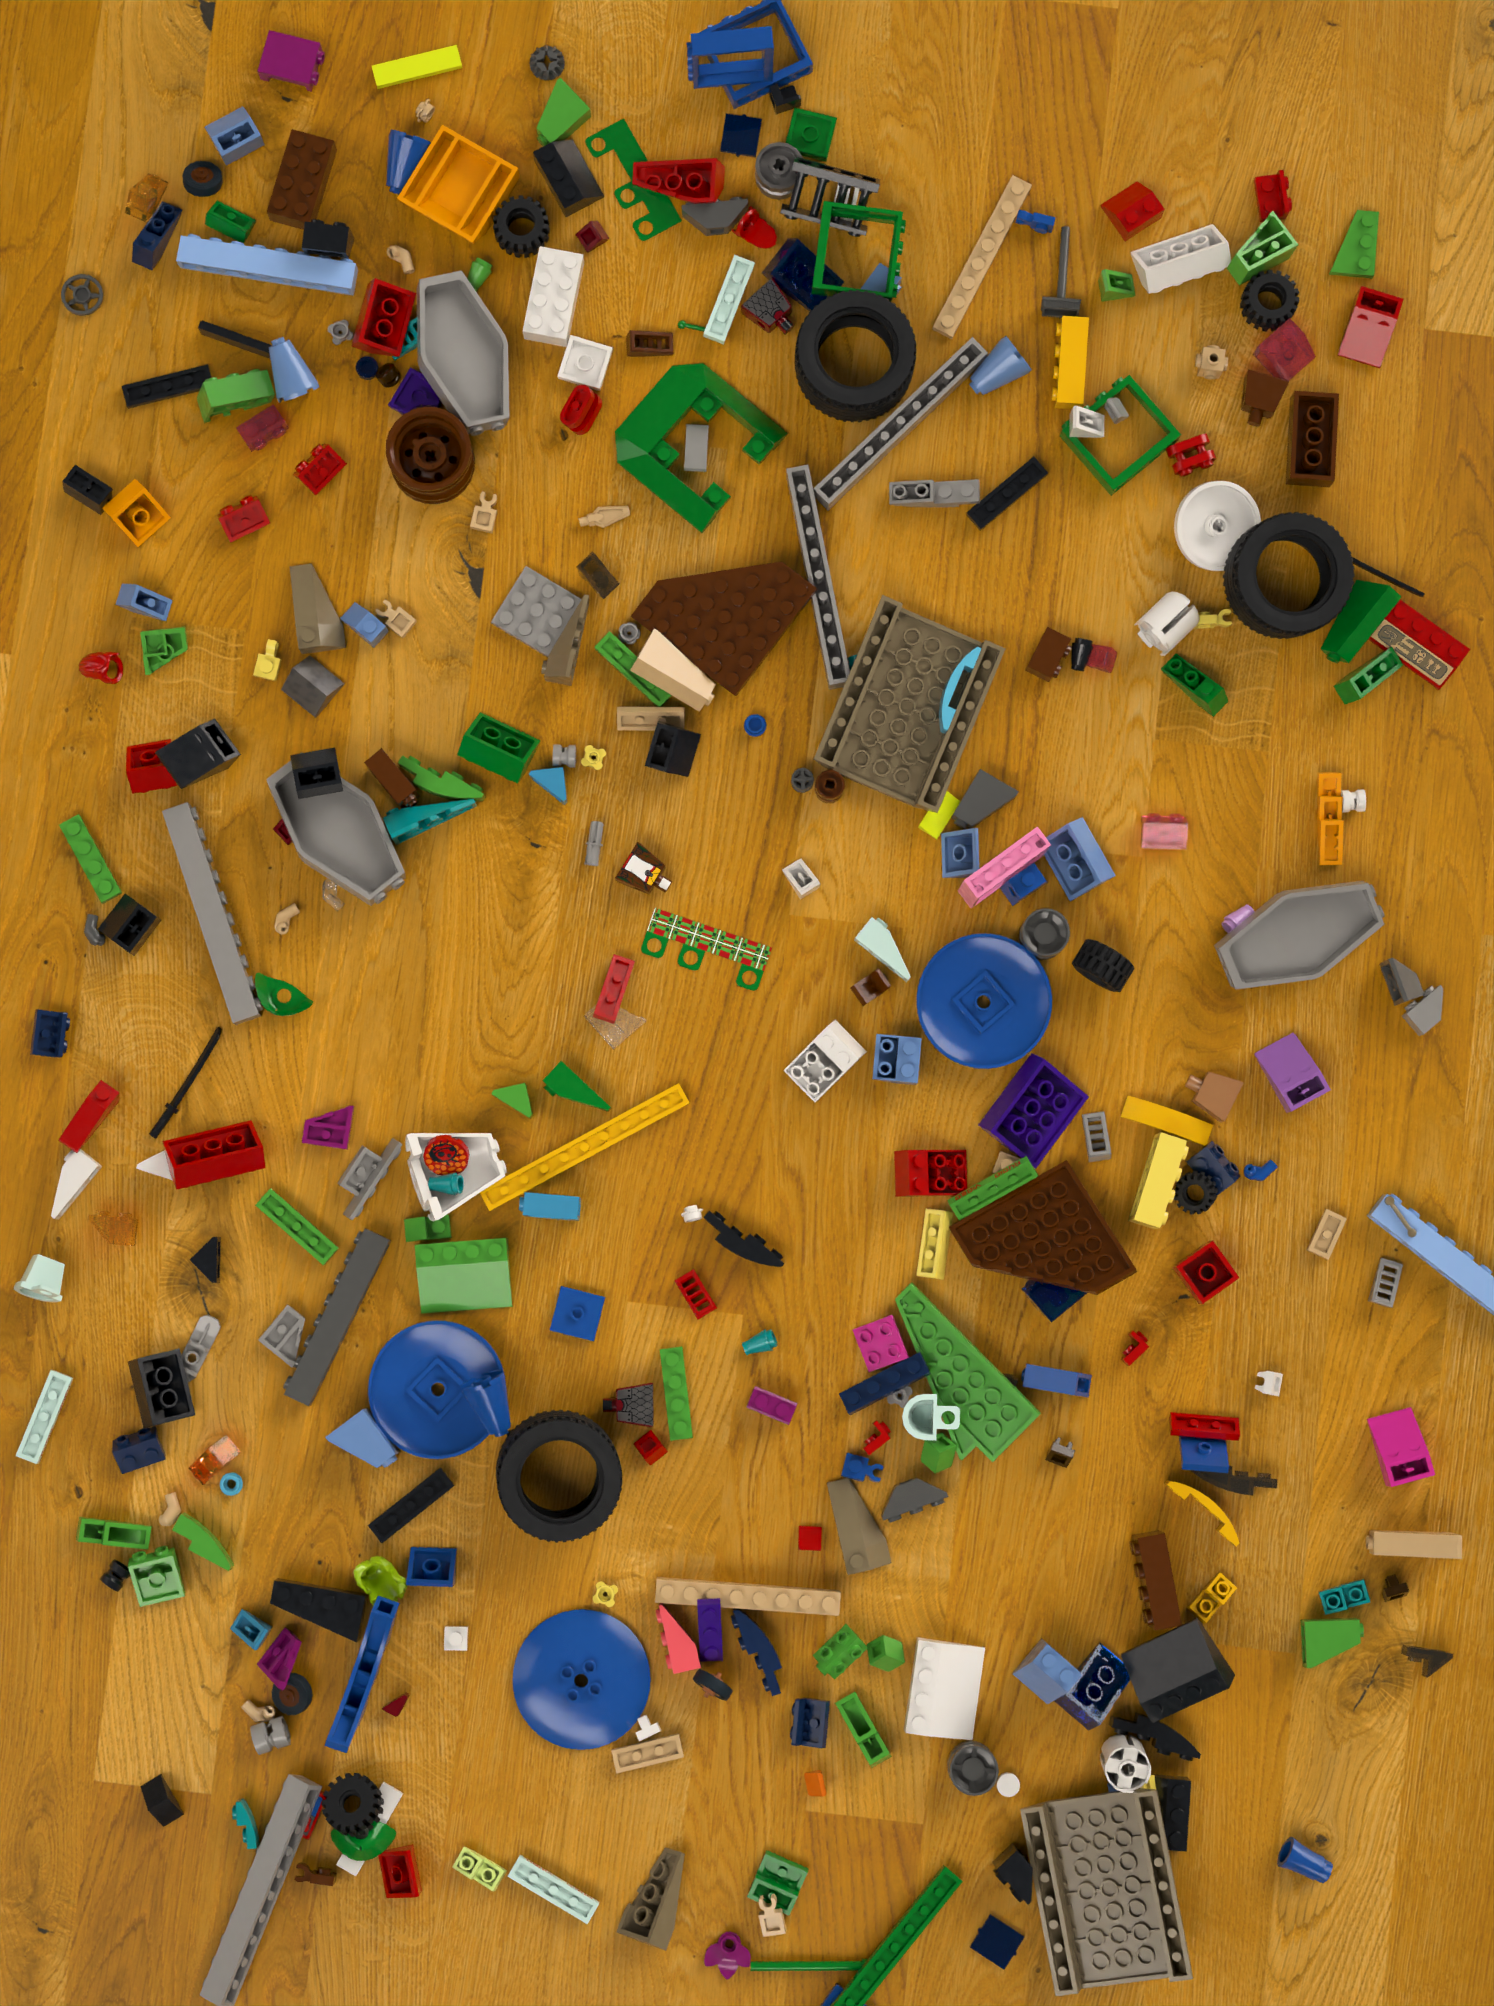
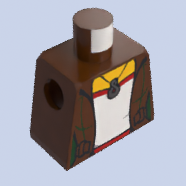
(643, 871)

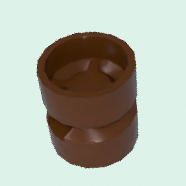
(829, 786)

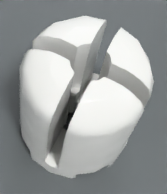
(1167, 622)
(1125, 1763)

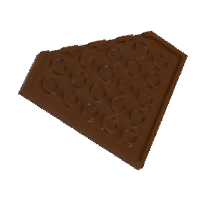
(726, 617)
(1046, 1235)

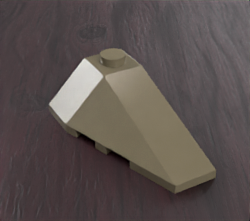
(315, 617)
(564, 655)
(858, 1533)
(655, 1908)

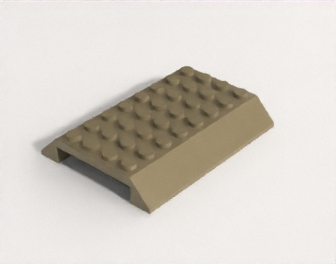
(889, 708)
(1106, 1890)

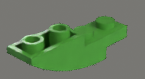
(448, 786)

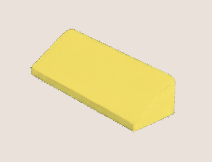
(934, 1244)

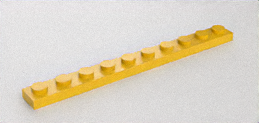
(584, 1147)

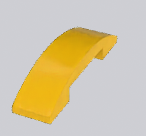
(1167, 1120)
(1225, 1528)

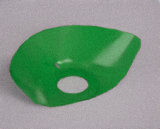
(267, 991)
(373, 1845)

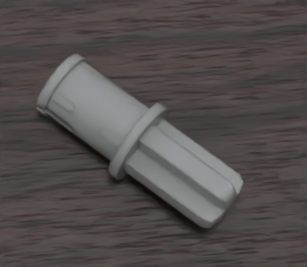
(594, 843)

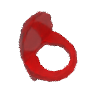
(756, 230)
(97, 664)

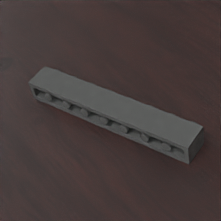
(337, 1317)

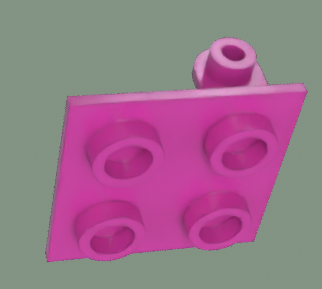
(880, 1343)

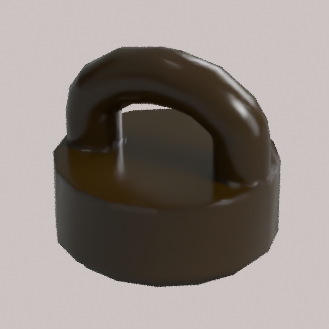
(388, 375)

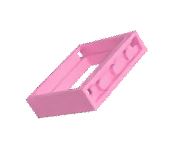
(1003, 867)

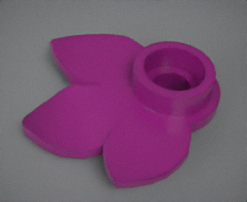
(727, 1957)

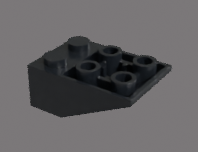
(198, 754)

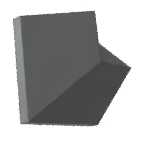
(1401, 981)

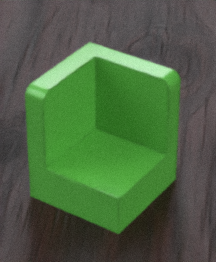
(938, 1454)
(885, 1653)

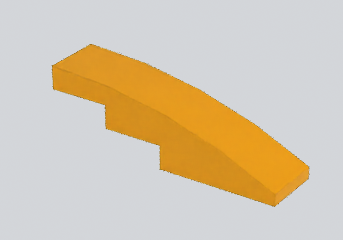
(1329, 818)

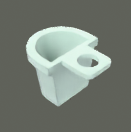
(42, 1279)
(923, 1416)

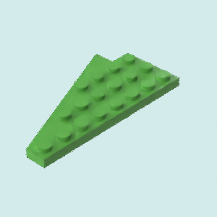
(961, 1376)

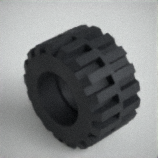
(521, 209)
(1272, 283)
(1103, 965)

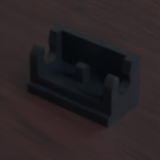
(87, 489)

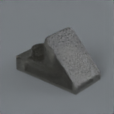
(597, 575)
(1433, 1658)

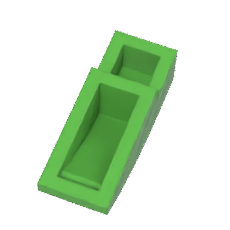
(113, 1533)
(203, 1541)
(863, 1729)

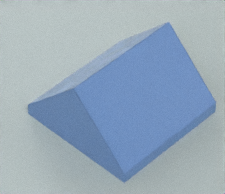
(960, 853)

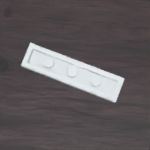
(391, 1798)

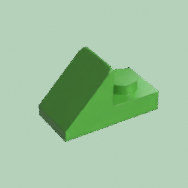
(424, 1229)

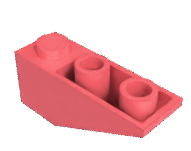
(682, 1648)

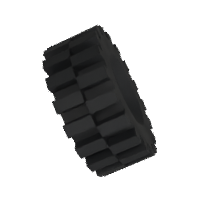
(364, 1816)

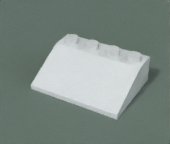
(944, 1689)

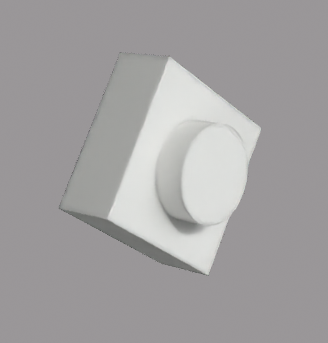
(456, 1638)

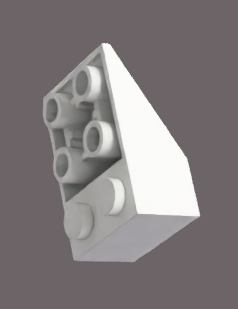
(825, 1061)

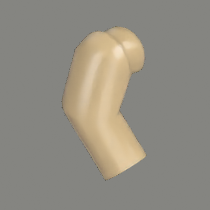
(402, 256)
(283, 918)
(172, 1511)
(259, 1714)

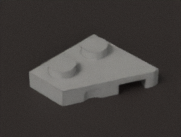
(284, 1335)

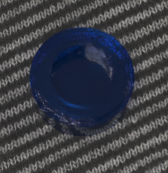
(367, 368)

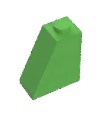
(562, 114)
(1327, 1638)

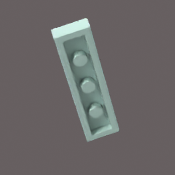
(729, 299)
(44, 1417)
(553, 1889)

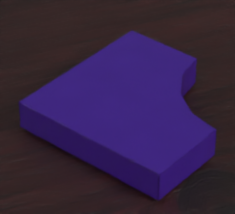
(414, 393)

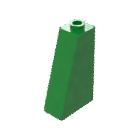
(1359, 619)

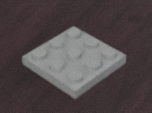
(536, 611)

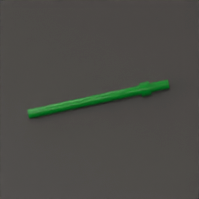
(806, 1965)

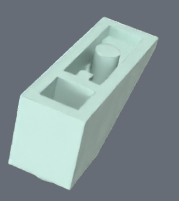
(880, 943)

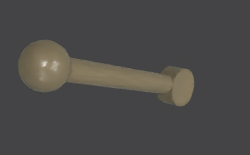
(1390, 1201)

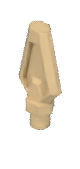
(605, 516)

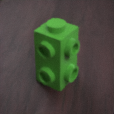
(839, 1652)

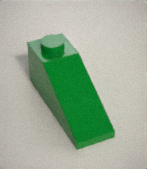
(1368, 676)
(570, 1087)

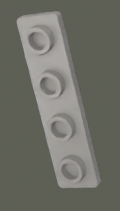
(365, 1173)

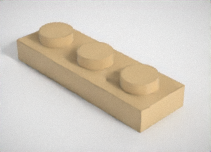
(647, 717)
(647, 1753)

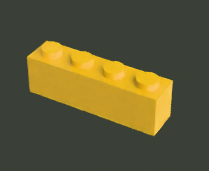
(1071, 362)

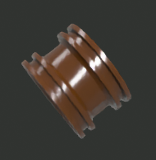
(435, 424)

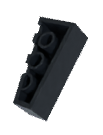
(325, 1606)

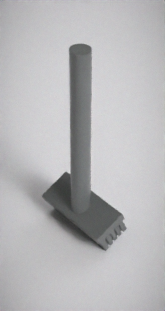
(1061, 305)

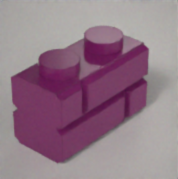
(771, 1405)

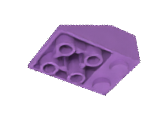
(1291, 1072)

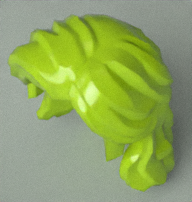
(379, 1578)

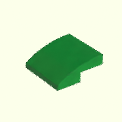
(778, 1877)

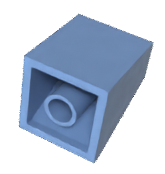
(365, 1440)
(1047, 1672)

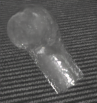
(329, 893)

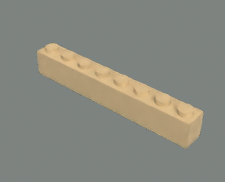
(749, 1596)

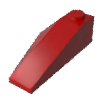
(687, 180)

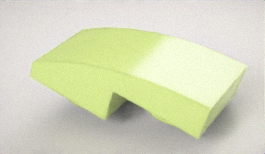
(479, 1868)

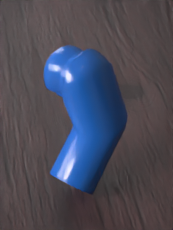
(1259, 1173)

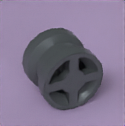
(802, 775)

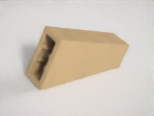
(673, 672)
(1415, 1544)

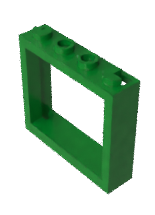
(860, 213)
(1113, 485)

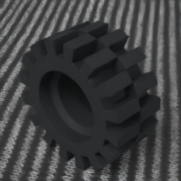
(1195, 1205)

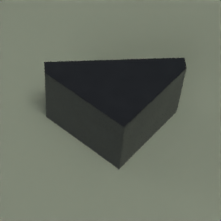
(209, 1259)
(161, 1801)

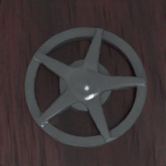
(82, 295)

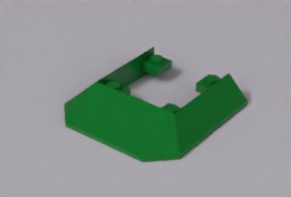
(648, 457)

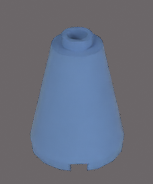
(999, 368)
(289, 370)

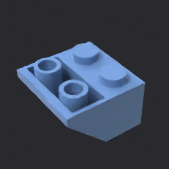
(234, 135)
(897, 1059)

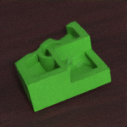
(162, 646)

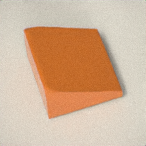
(815, 1783)

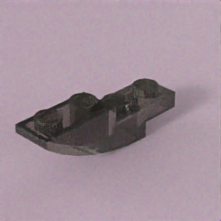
(1239, 1482)

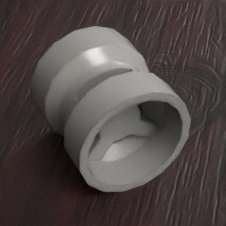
(564, 755)

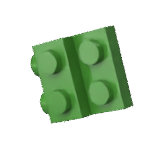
(156, 1576)

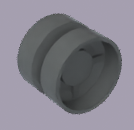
(1044, 933)
(972, 1768)

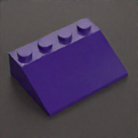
(1033, 1110)

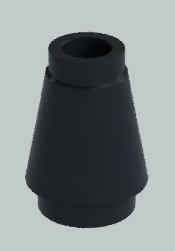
(1080, 653)

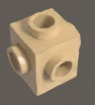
(1204, 362)

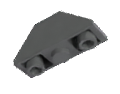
(715, 217)
(911, 1497)

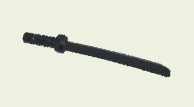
(1398, 583)
(171, 1108)

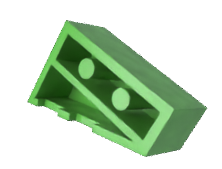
(1263, 250)
(234, 393)

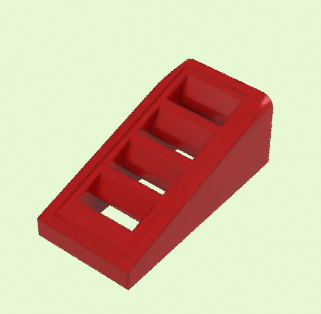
(685, 1278)

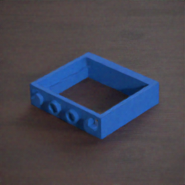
(727, 43)
(781, 77)

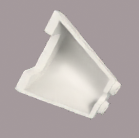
(481, 1172)

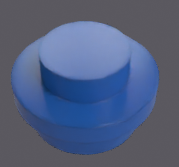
(755, 725)

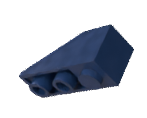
(155, 236)

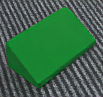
(229, 222)

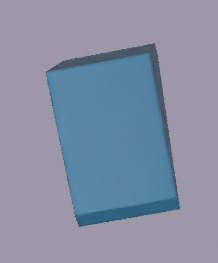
(552, 781)
(251, 1629)

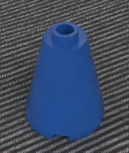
(403, 157)
(489, 1401)

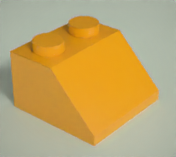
(136, 512)

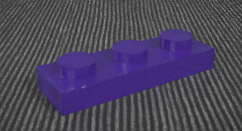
(710, 1629)

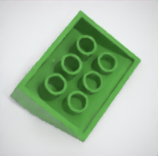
(463, 1275)

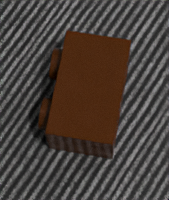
(1048, 655)

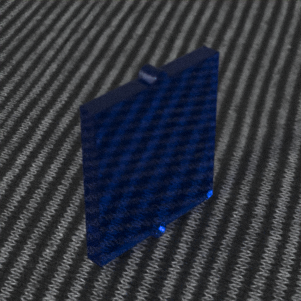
(740, 135)
(997, 1941)

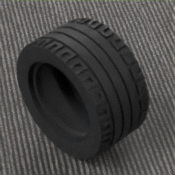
(862, 311)
(1332, 561)
(566, 1523)

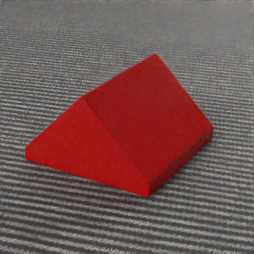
(400, 1872)

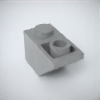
(1426, 1012)

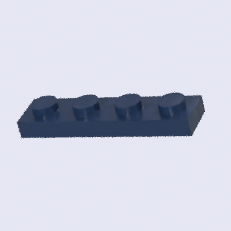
(884, 1383)

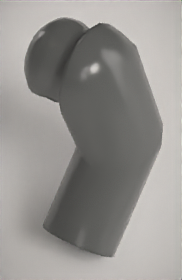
(91, 932)

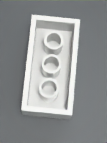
(553, 296)

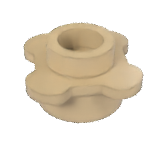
(425, 111)

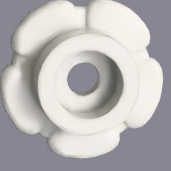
(692, 1213)

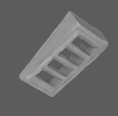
(1099, 1155)
(1394, 1284)

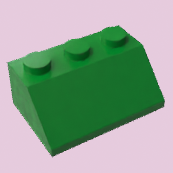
(498, 747)

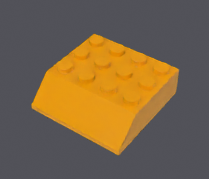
(459, 185)

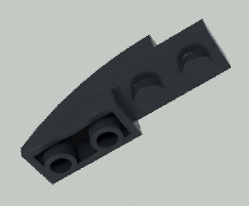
(751, 1248)
(1164, 1737)

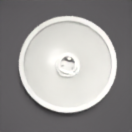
(1212, 521)

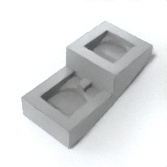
(696, 448)

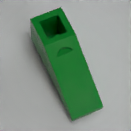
(1196, 685)

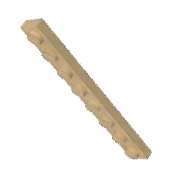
(982, 257)

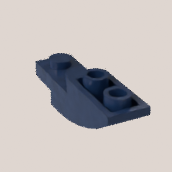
(755, 1640)

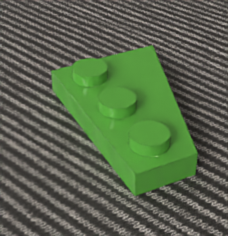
(1358, 249)

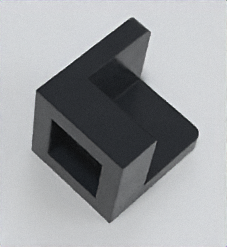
(784, 99)

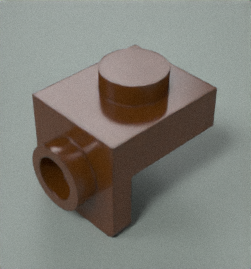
(871, 987)

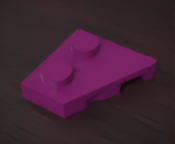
(329, 1129)
(280, 1658)

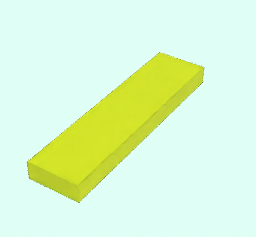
(417, 66)

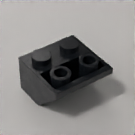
(327, 239)
(672, 749)
(316, 773)
(129, 924)
(1015, 1869)

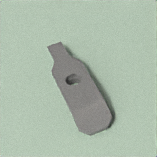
(200, 1344)

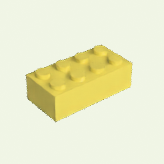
(1158, 1180)

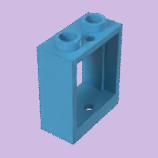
(550, 1206)

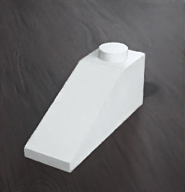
(74, 1177)

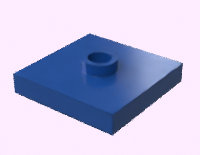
(577, 1313)
(1204, 1454)

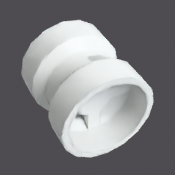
(1353, 800)

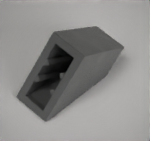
(982, 800)

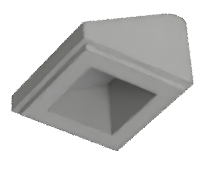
(1116, 410)

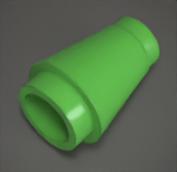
(479, 273)

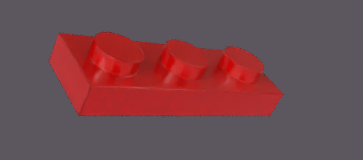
(613, 989)
(1204, 1426)

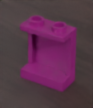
(291, 60)

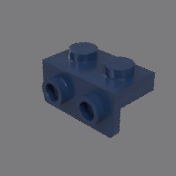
(49, 1033)
(1214, 1163)
(138, 1449)
(810, 1722)

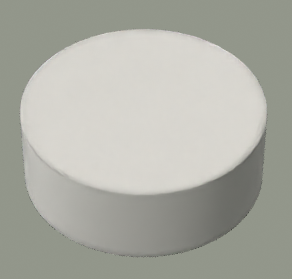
(1008, 1784)

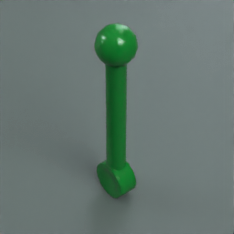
(682, 324)

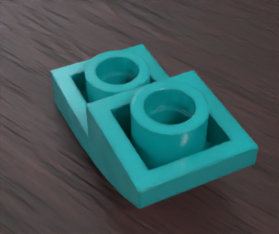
(1344, 1596)
(244, 1816)

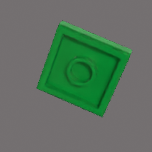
(811, 133)

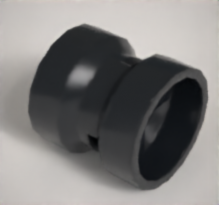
(116, 1575)

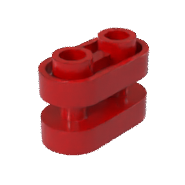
(581, 409)
(1186, 465)

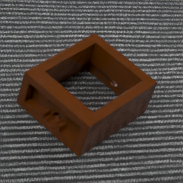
(392, 779)

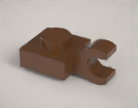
(320, 1876)

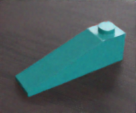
(415, 820)

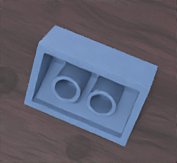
(1077, 859)

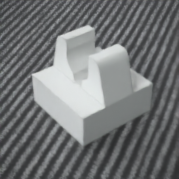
(1271, 1384)
(647, 1729)

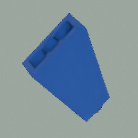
(1056, 1380)

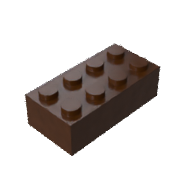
(301, 179)
(1312, 439)
(1156, 1580)

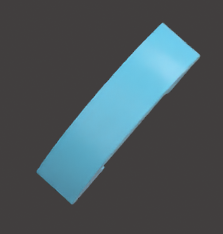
(945, 712)

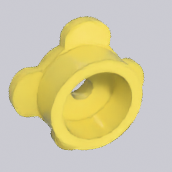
(588, 761)
(600, 1598)

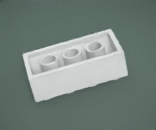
(1181, 258)

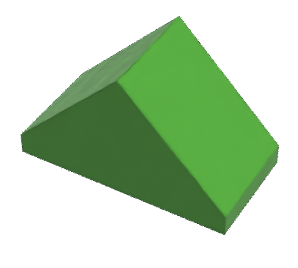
(1115, 285)
(516, 1097)

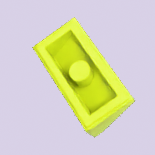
(933, 822)

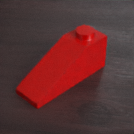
(90, 1116)

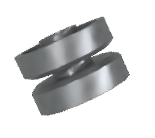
(774, 170)

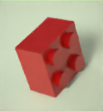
(1205, 1272)

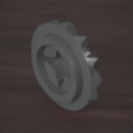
(555, 67)

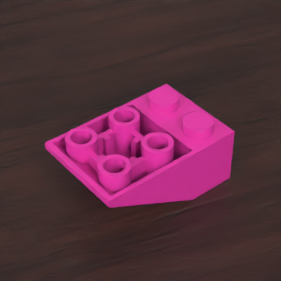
(1400, 1447)

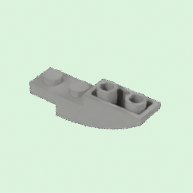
(934, 494)

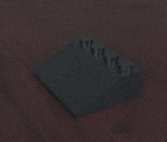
(1177, 1670)

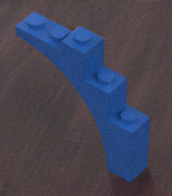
(363, 1674)

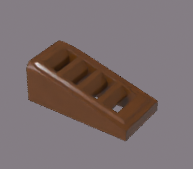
(640, 351)

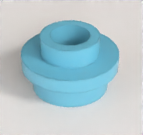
(224, 1484)

